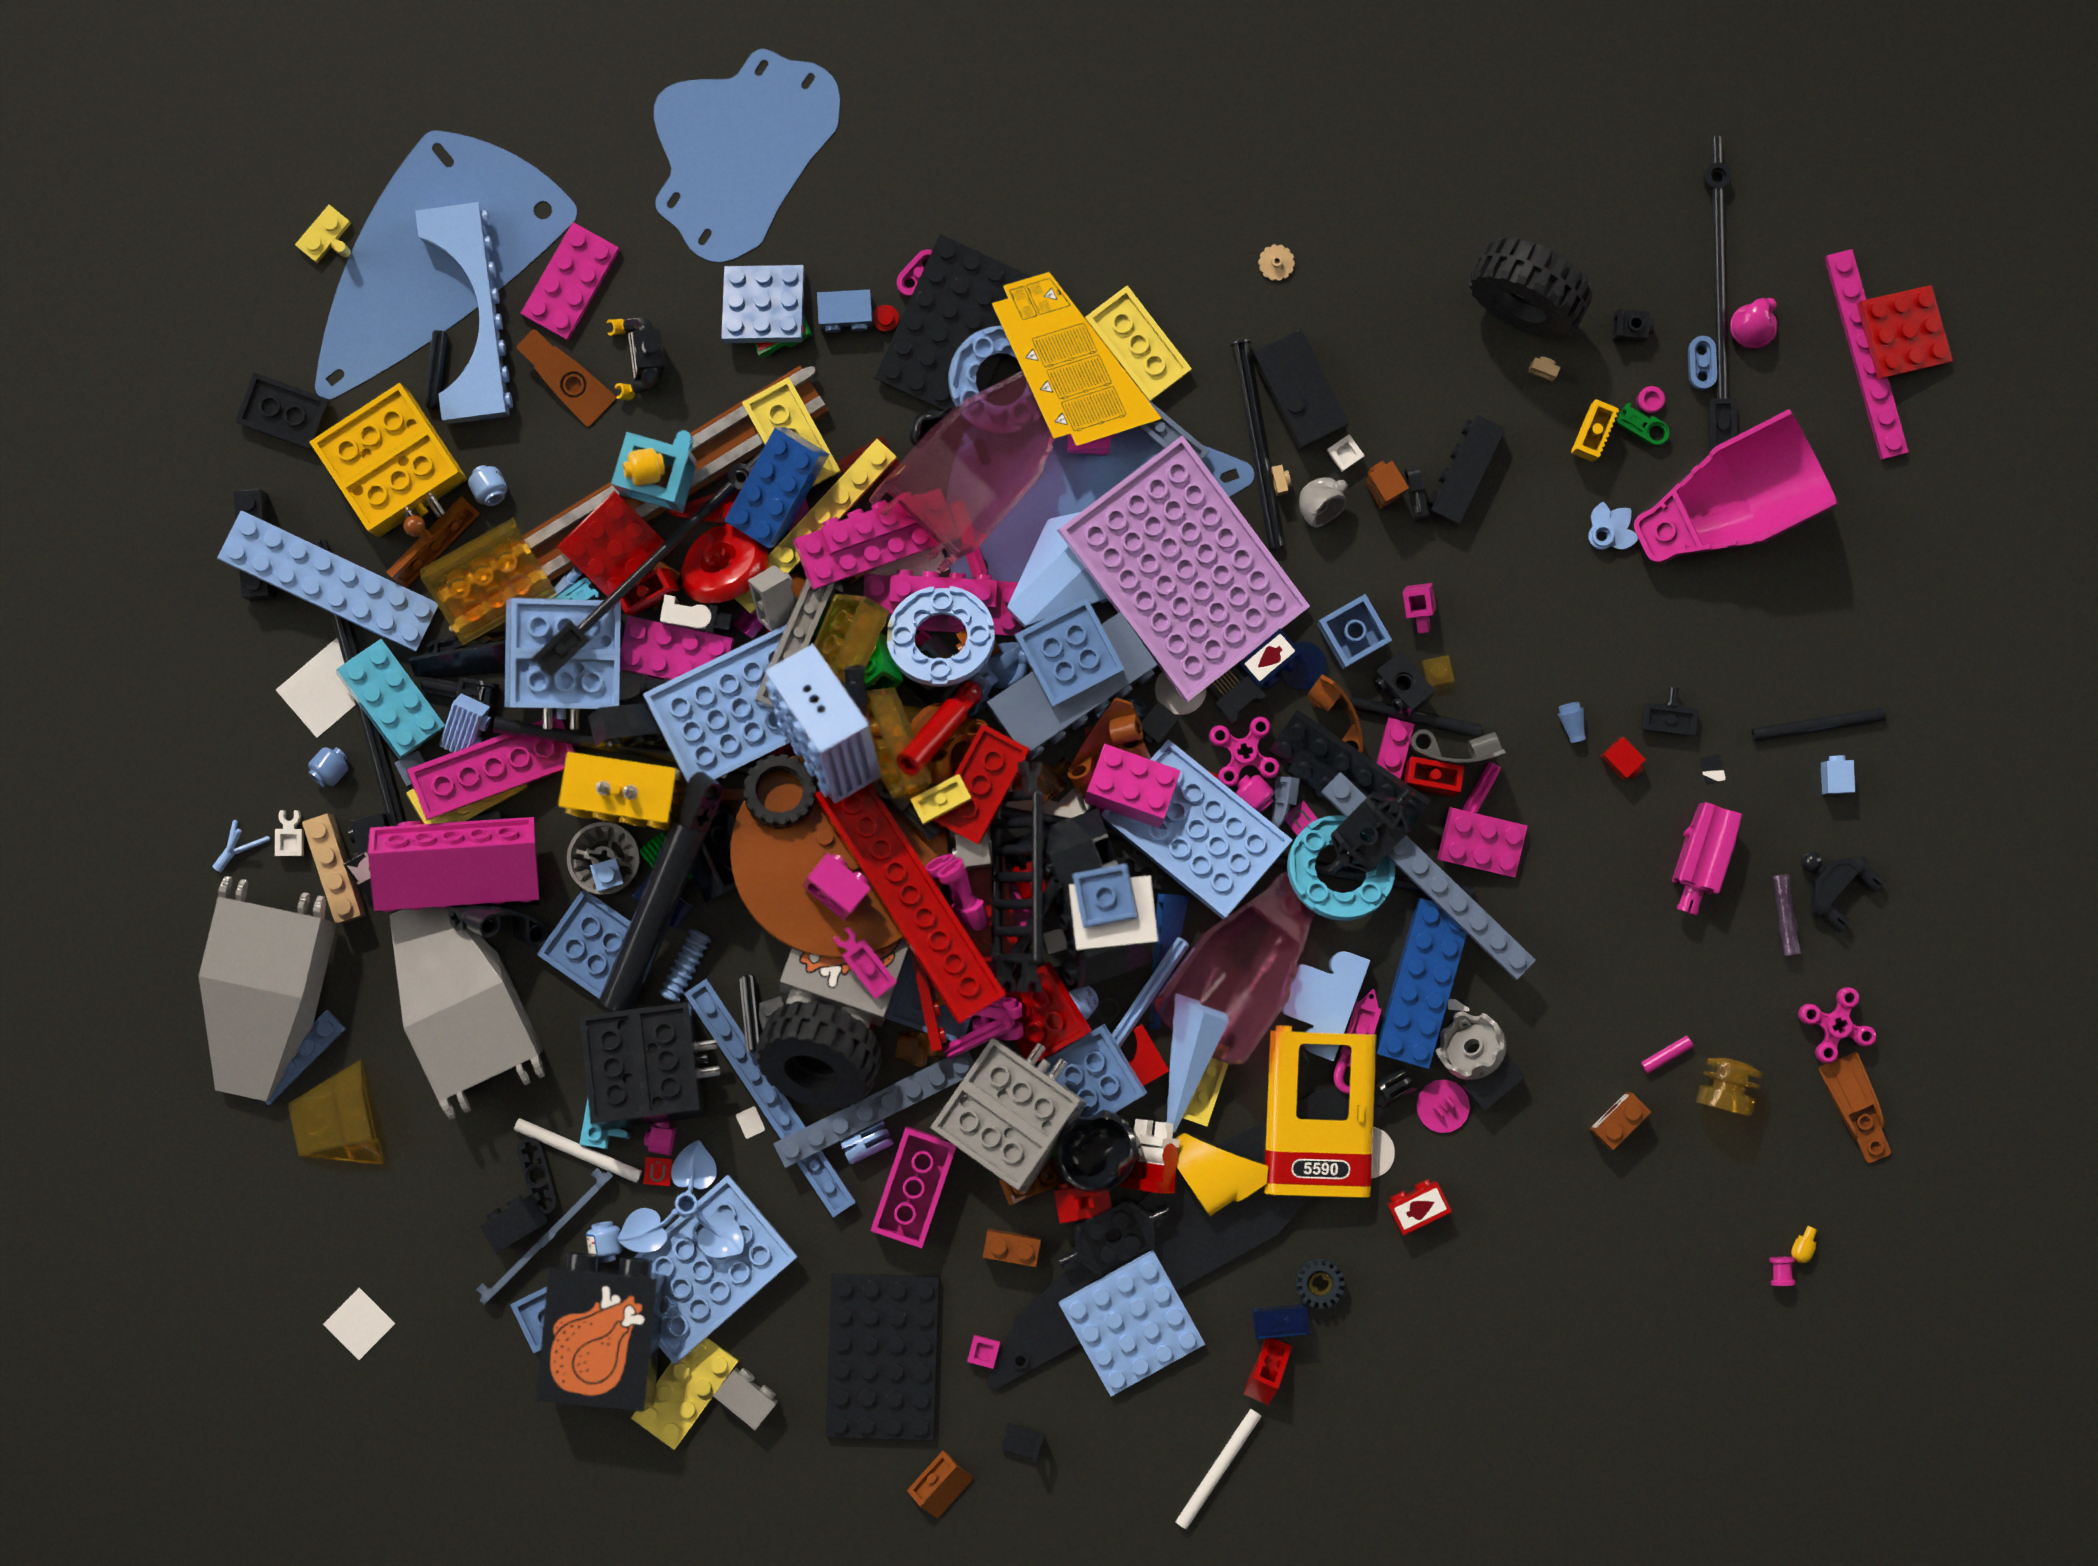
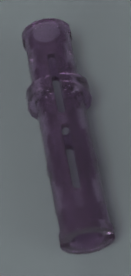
(1785, 909)

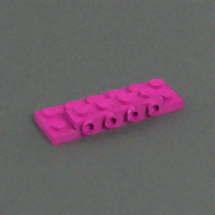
(860, 544)
(996, 595)

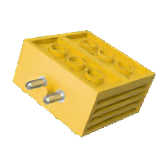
(389, 461)
(621, 791)

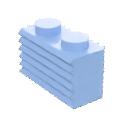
(465, 724)

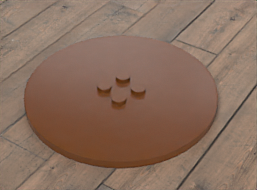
(774, 864)

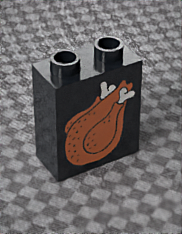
(601, 1333)

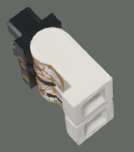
(695, 617)

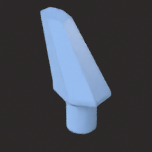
(567, 580)

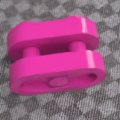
(1005, 1007)

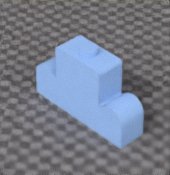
(1326, 998)

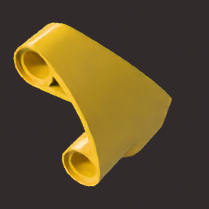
(1216, 1174)

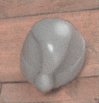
(1322, 500)

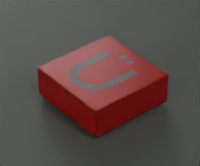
(658, 1171)

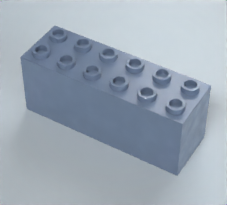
(1028, 716)

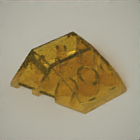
(336, 1119)

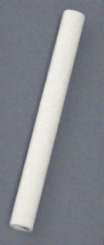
(577, 1150)
(1218, 1469)

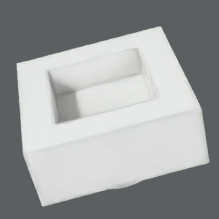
(1345, 453)

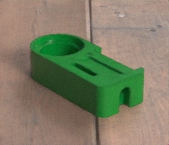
(1639, 425)

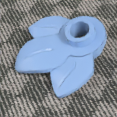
(1613, 525)

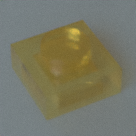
(1438, 670)

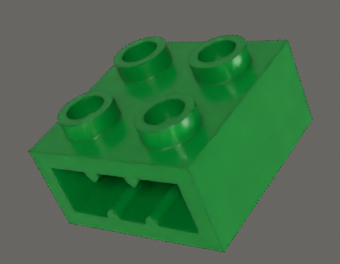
(880, 669)

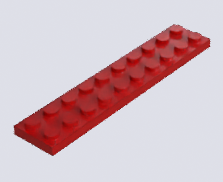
(913, 902)

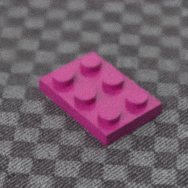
(1482, 842)

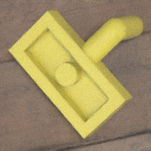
(324, 235)

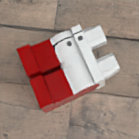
(1157, 1166)

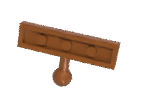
(431, 541)

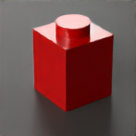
(1623, 759)

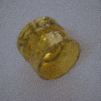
(1729, 1086)

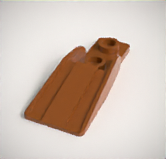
(567, 378)
(1857, 1104)

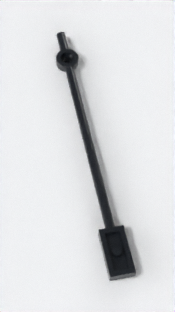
(1721, 410)
(572, 638)

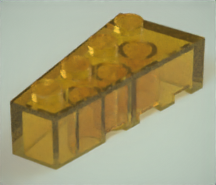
(890, 736)

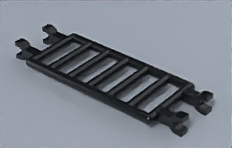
(1028, 960)

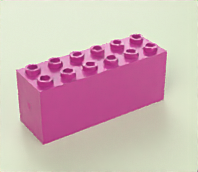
(453, 864)

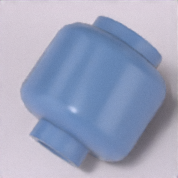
(328, 766)

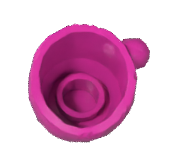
(1755, 324)

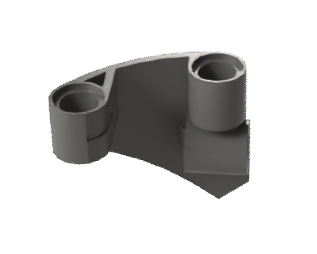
(1479, 749)

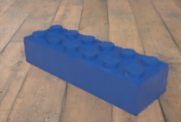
(1421, 986)

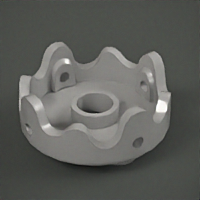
(1463, 1033)

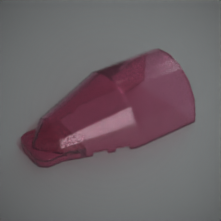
(1244, 968)

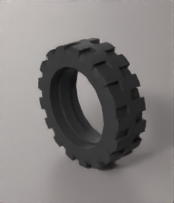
(779, 819)

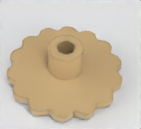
(1276, 262)

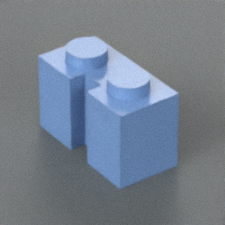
(845, 309)

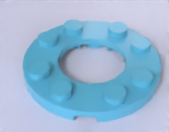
(1316, 894)

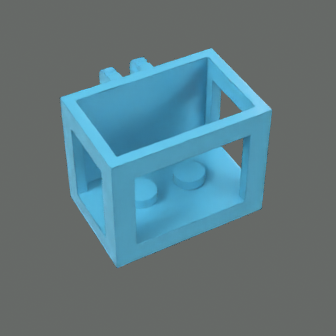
(681, 477)

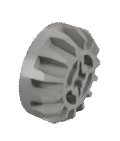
(580, 851)

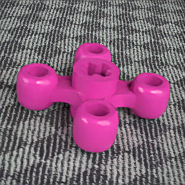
(1251, 742)
(1828, 1020)

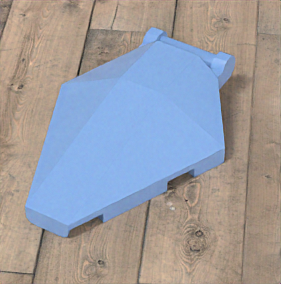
(1052, 578)

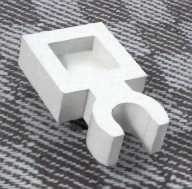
(289, 840)

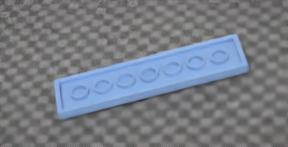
(327, 581)

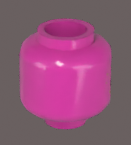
(1255, 792)

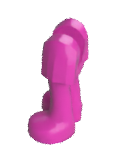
(966, 906)

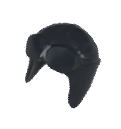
(1098, 1151)

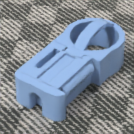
(986, 680)

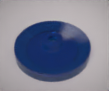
(1310, 668)

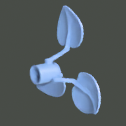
(720, 1235)

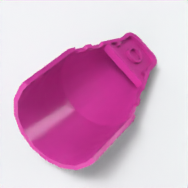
(1740, 494)

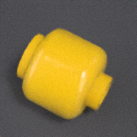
(644, 467)

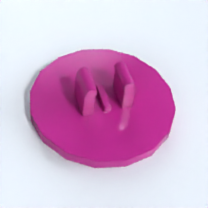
(1443, 1106)

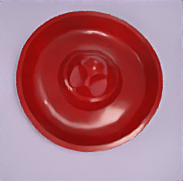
(722, 564)

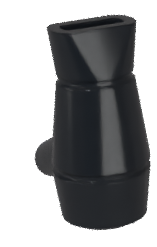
(856, 686)

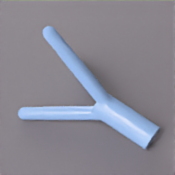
(229, 852)

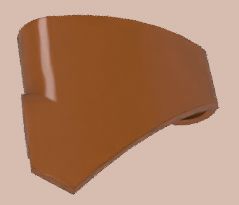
(1325, 694)

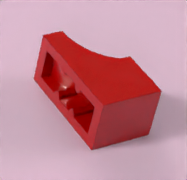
(1147, 1061)
(1268, 1370)

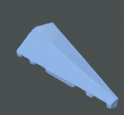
(1194, 1040)

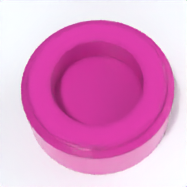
(1650, 400)

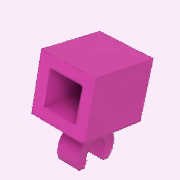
(1420, 603)

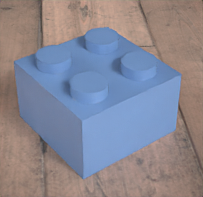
(1354, 631)

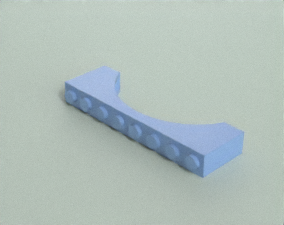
(482, 385)

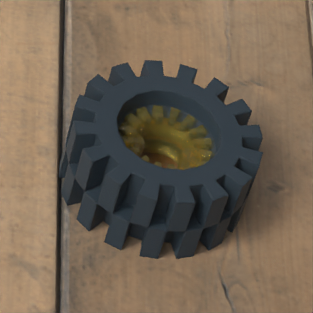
(1310, 1293)

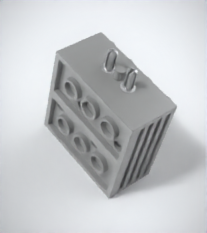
(1009, 1113)

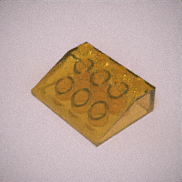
(481, 576)

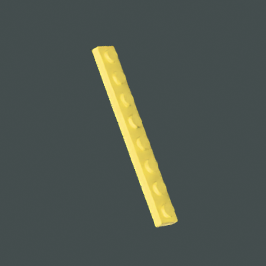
(833, 504)

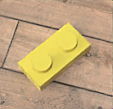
(941, 799)

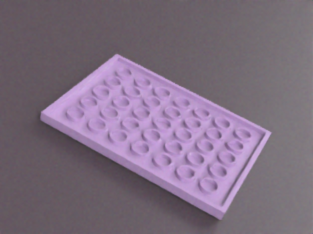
(1183, 568)

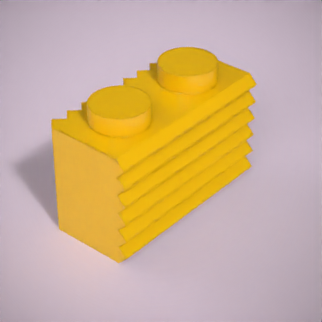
(1595, 430)

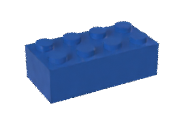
(776, 487)

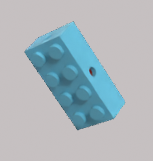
(390, 699)

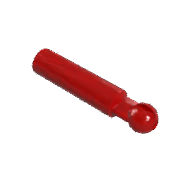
(939, 728)

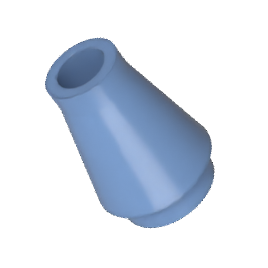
(1572, 719)

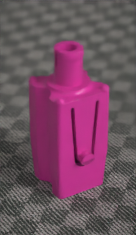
(1705, 854)

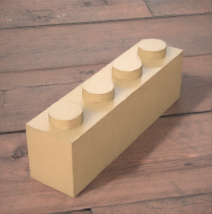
(329, 858)

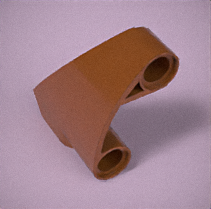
(1116, 727)

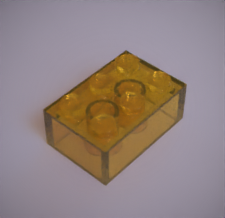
(850, 632)

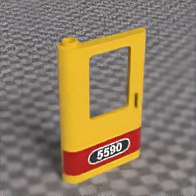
(1314, 1154)

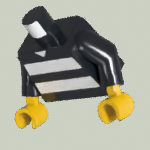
(644, 352)

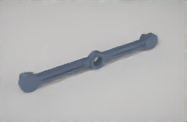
(488, 1294)

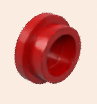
(885, 318)

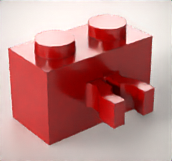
(1078, 1204)

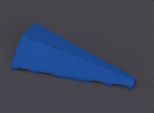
(1169, 925)

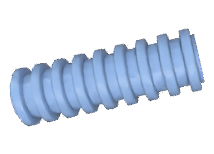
(684, 965)

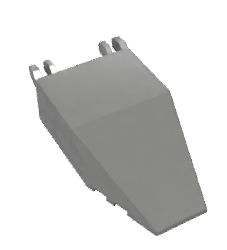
(261, 987)
(458, 1006)

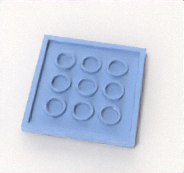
(1131, 1323)

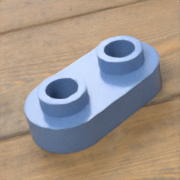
(1702, 363)

